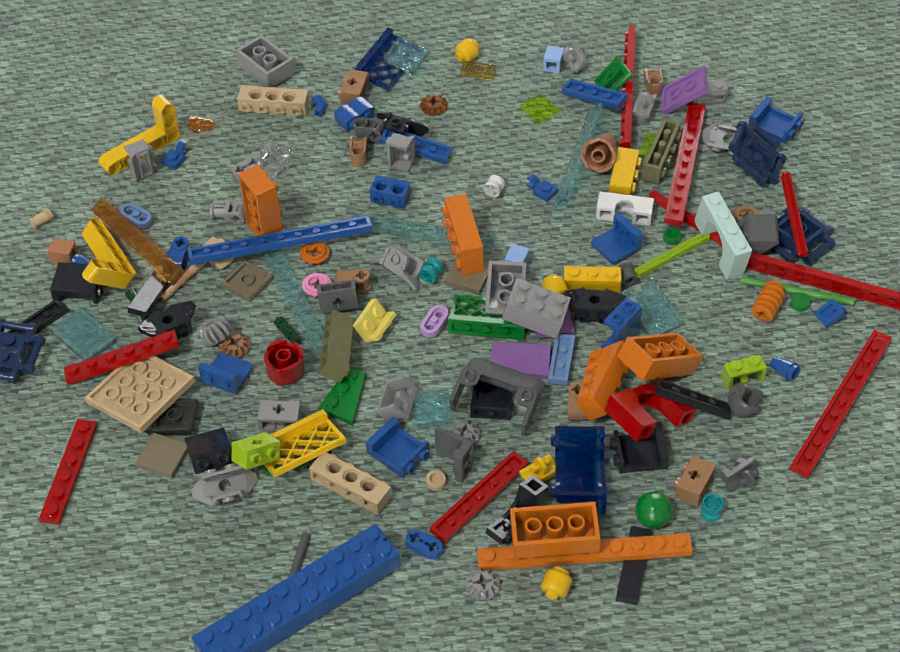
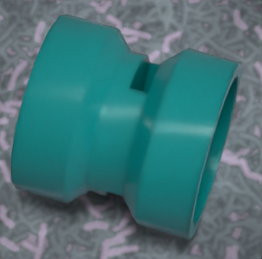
(430, 271)
(712, 507)

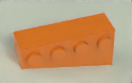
(601, 380)

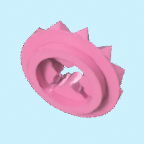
(310, 282)

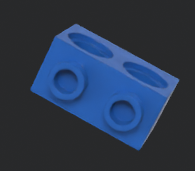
(390, 191)

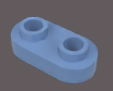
(139, 217)

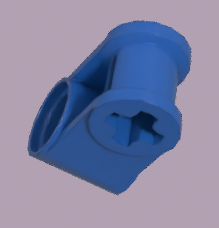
(178, 251)

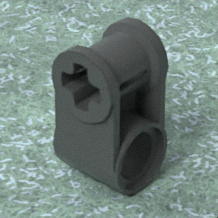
(369, 128)

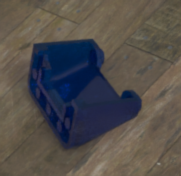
(580, 465)

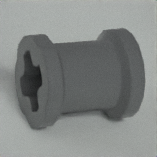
(627, 273)

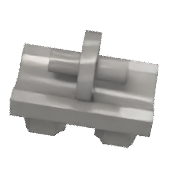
(575, 57)
(644, 106)

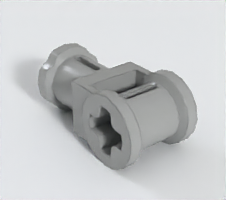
(229, 212)

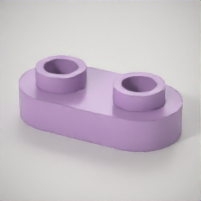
(432, 322)

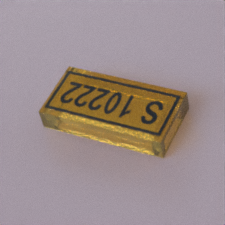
(478, 70)

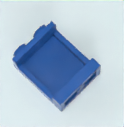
(775, 121)
(624, 321)
(397, 448)

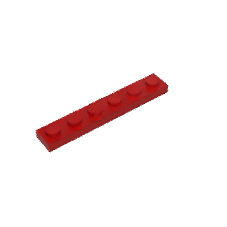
(121, 357)
(68, 472)
(478, 497)

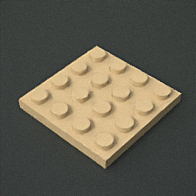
(140, 392)

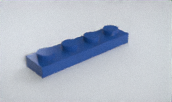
(594, 93)
(424, 147)

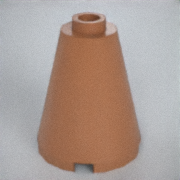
(599, 153)

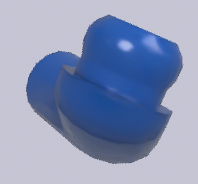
(321, 105)

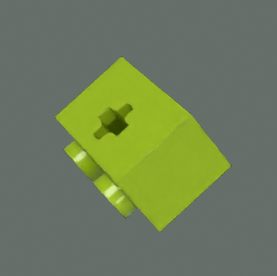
(255, 450)

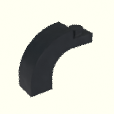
(529, 494)

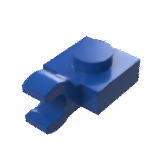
(175, 158)
(543, 189)

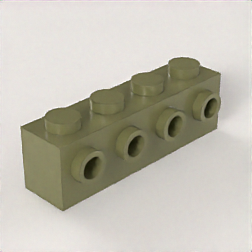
(661, 150)
(336, 346)

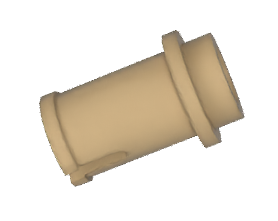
(41, 218)

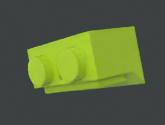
(741, 368)

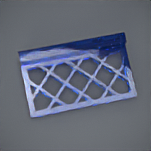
(376, 54)

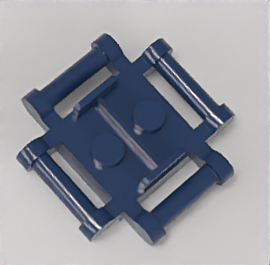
(755, 154)
(814, 233)
(18, 351)

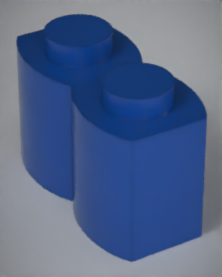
(348, 113)

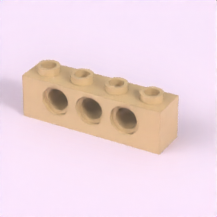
(273, 100)
(323, 473)

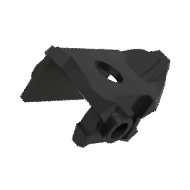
(401, 124)
(593, 304)
(175, 317)

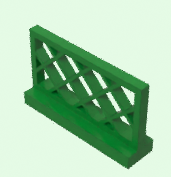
(480, 326)

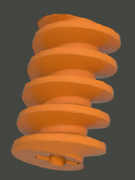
(768, 301)

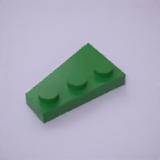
(344, 397)

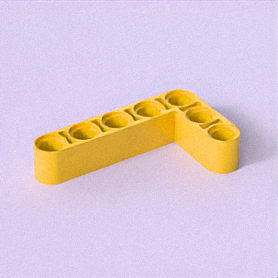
(158, 136)
(110, 265)

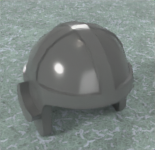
(743, 400)

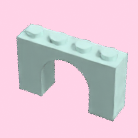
(715, 216)

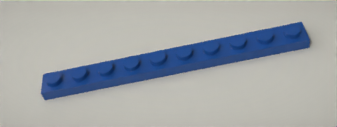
(279, 240)

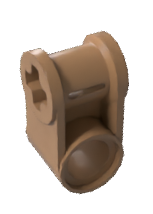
(653, 81)
(358, 151)
(356, 274)
(573, 410)

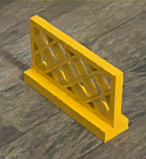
(298, 435)

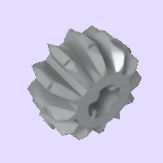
(215, 330)

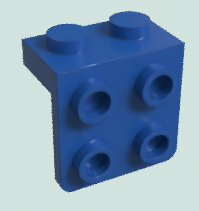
(619, 241)
(225, 372)

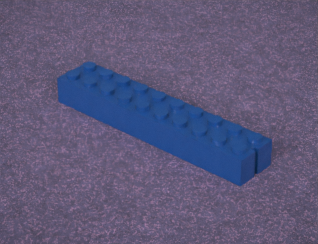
(303, 596)

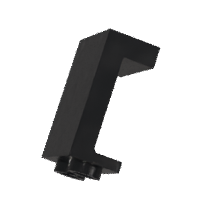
(69, 282)
(490, 402)
(209, 450)
(640, 455)

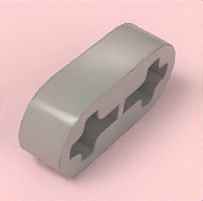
(244, 165)

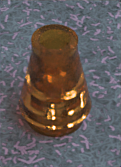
(200, 124)

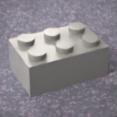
(265, 61)
(536, 308)

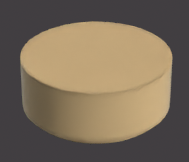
(435, 480)

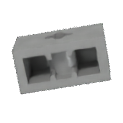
(277, 414)

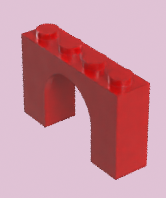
(638, 423)

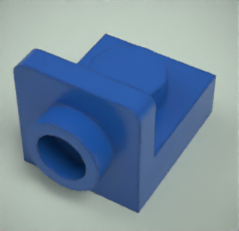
(830, 313)

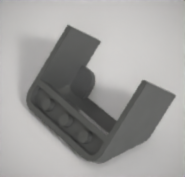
(527, 387)

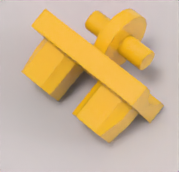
(542, 469)

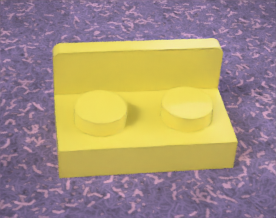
(373, 321)

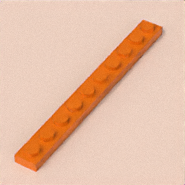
(610, 550)

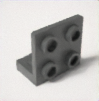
(455, 448)

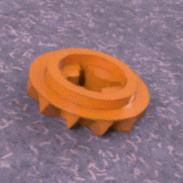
(309, 249)

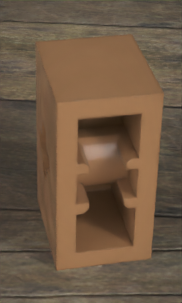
(353, 86)
(694, 480)

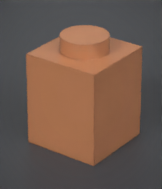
(61, 251)

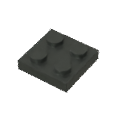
(177, 419)

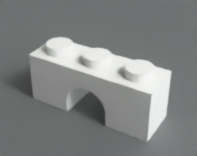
(613, 203)

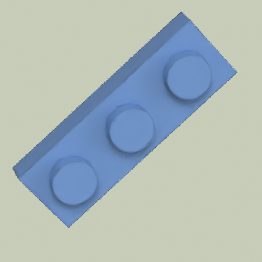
(561, 359)

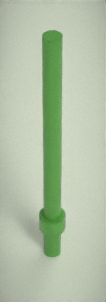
(794, 290)

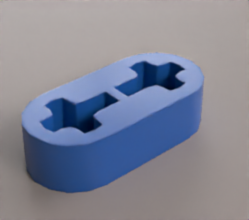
(424, 544)

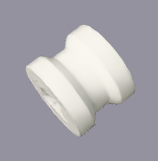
(494, 186)

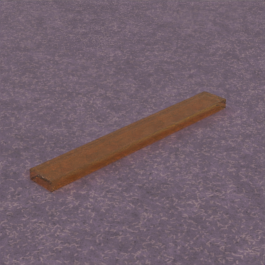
(138, 241)

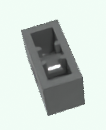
(337, 296)

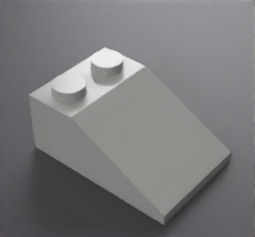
(500, 284)

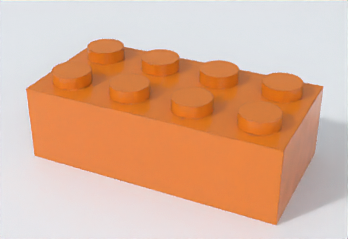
(260, 201)
(462, 234)
(659, 356)
(555, 530)

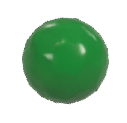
(653, 510)

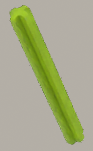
(671, 254)

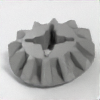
(472, 434)
(476, 590)

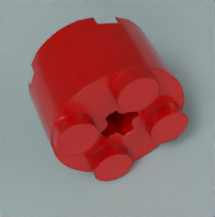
(284, 362)

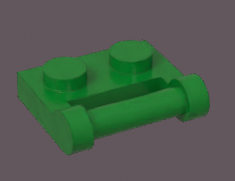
(612, 74)

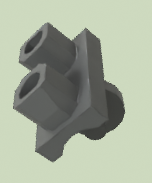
(741, 475)

